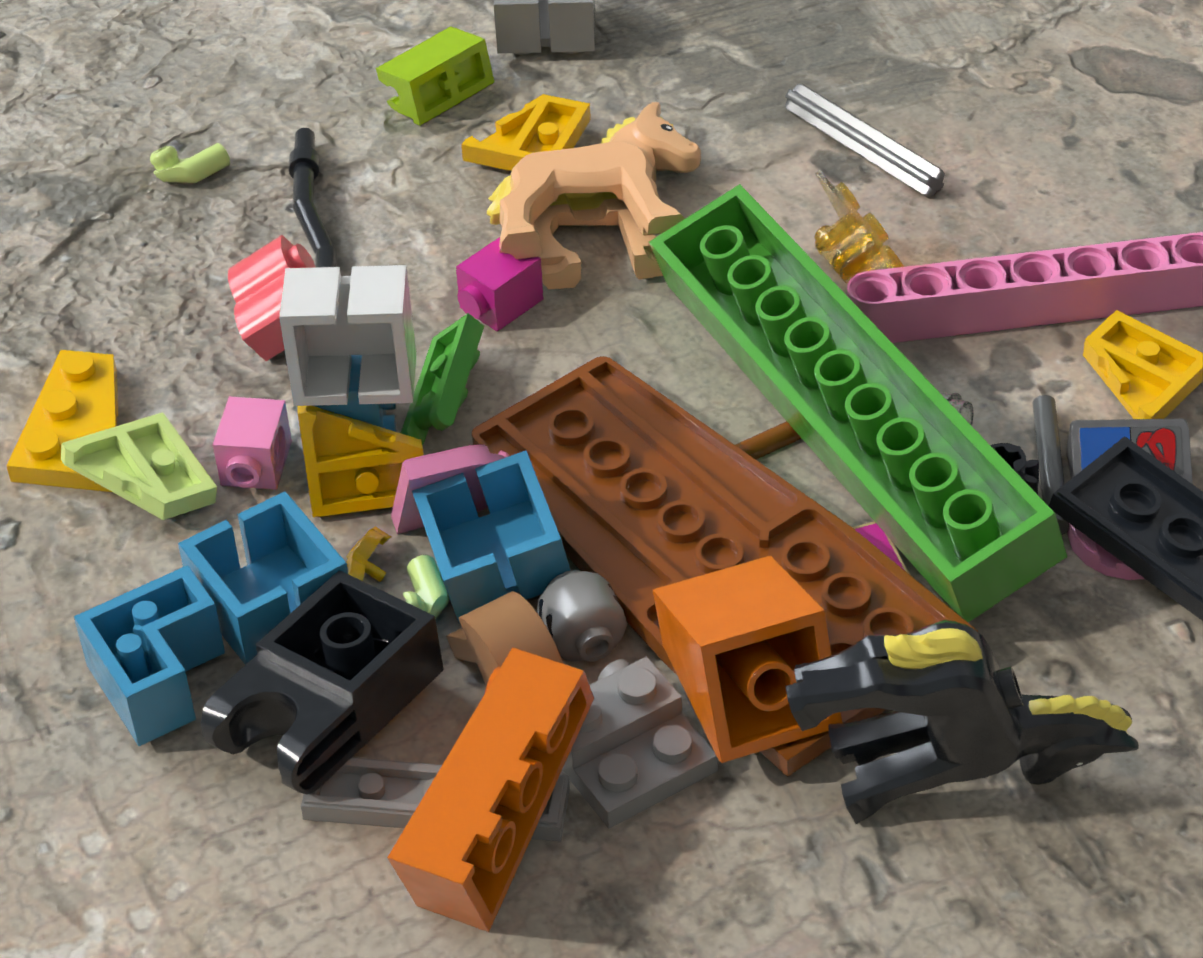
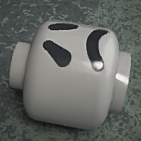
(581, 614)

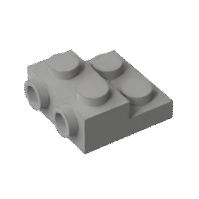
(635, 743)

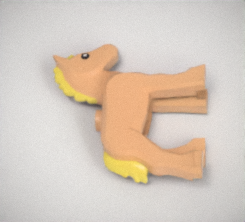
(593, 187)

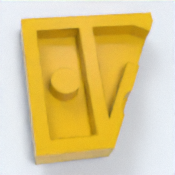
(541, 126)
(1143, 366)
(351, 461)

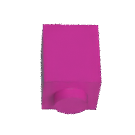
(498, 286)

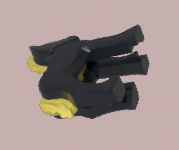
(949, 719)

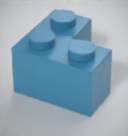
(145, 645)

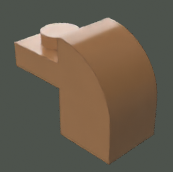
(496, 628)

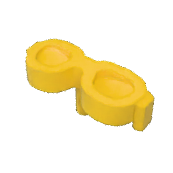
(358, 556)

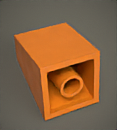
(737, 649)

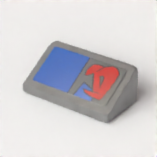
(1162, 438)

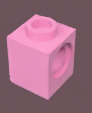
(252, 443)

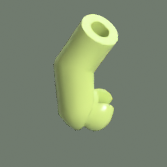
(188, 170)
(428, 584)

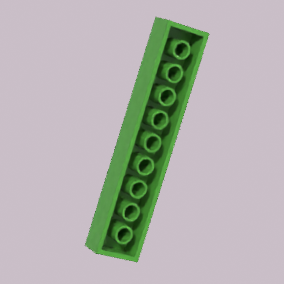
(860, 405)

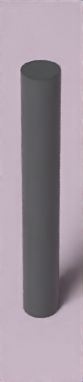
(1049, 451)

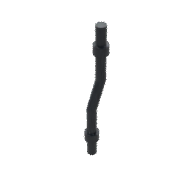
(304, 169)

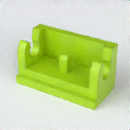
(437, 74)

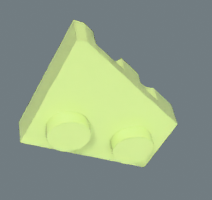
(144, 465)

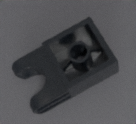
(326, 680)

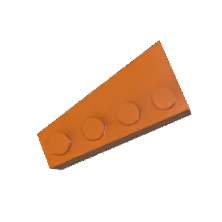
(492, 790)

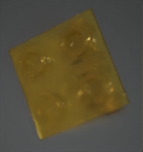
(853, 241)

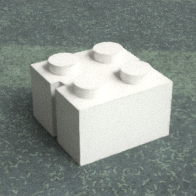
(340, 316)

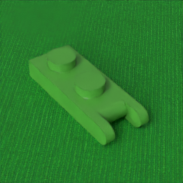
(444, 378)

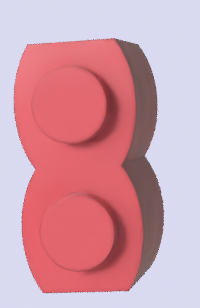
(258, 290)

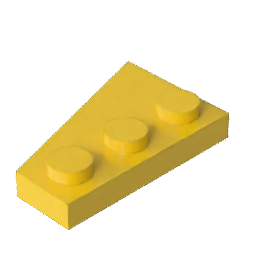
(73, 403)

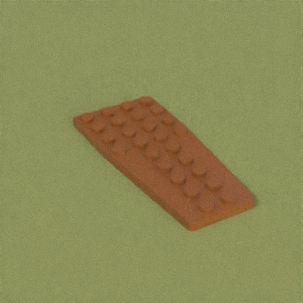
(666, 499)

